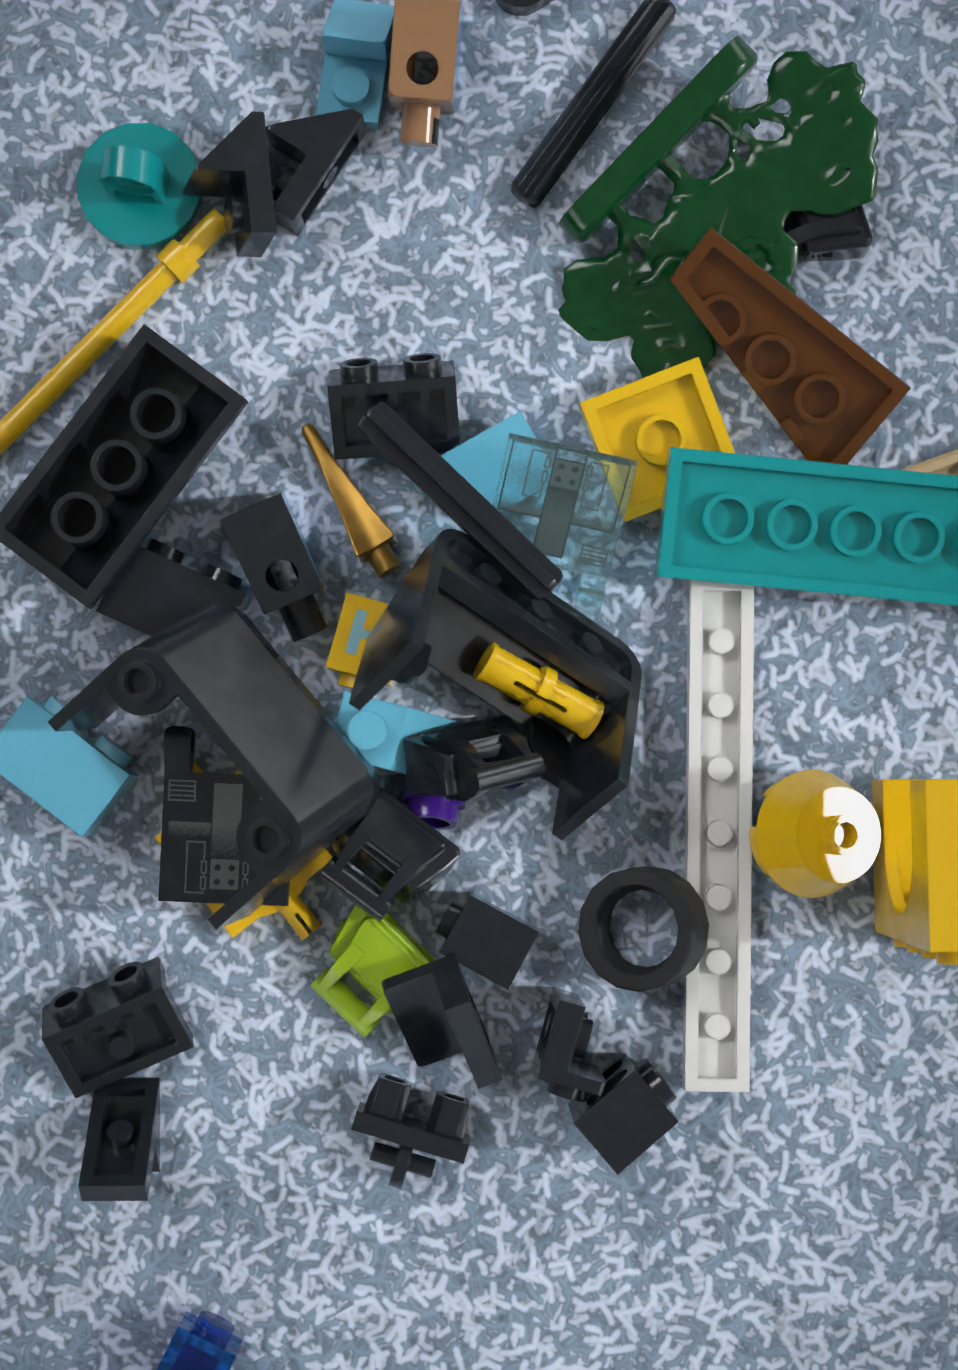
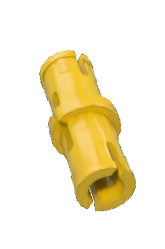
(539, 690)

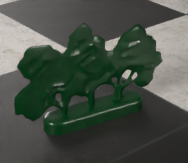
(816, 166)

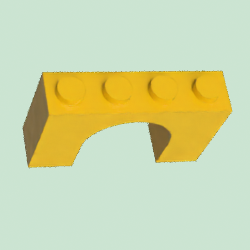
(918, 866)

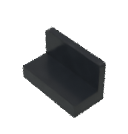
(441, 1017)

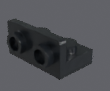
(417, 390)
(114, 1027)
(562, 1036)

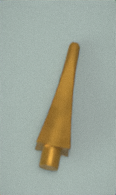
(365, 528)

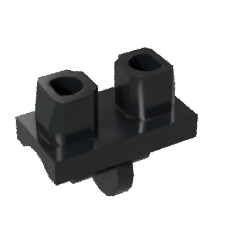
(439, 1136)

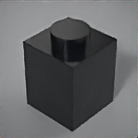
(486, 938)

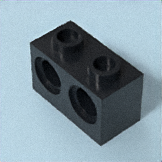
(628, 1114)

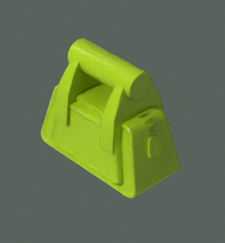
(370, 954)

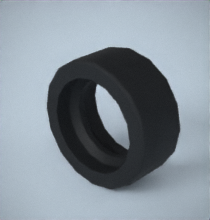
(599, 944)

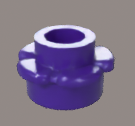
(435, 810)

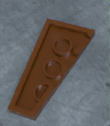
(797, 362)

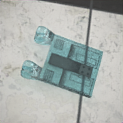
(568, 507)

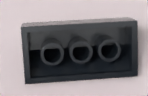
(118, 466)

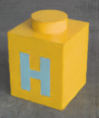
(354, 625)

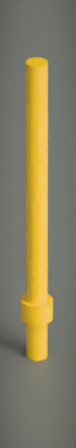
(176, 263)

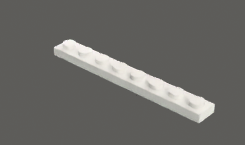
(718, 833)

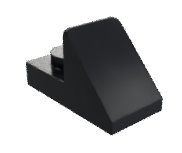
(322, 149)
(241, 173)
(122, 1141)

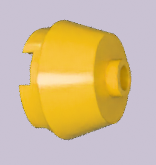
(814, 834)

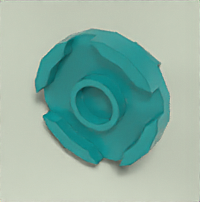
(135, 186)

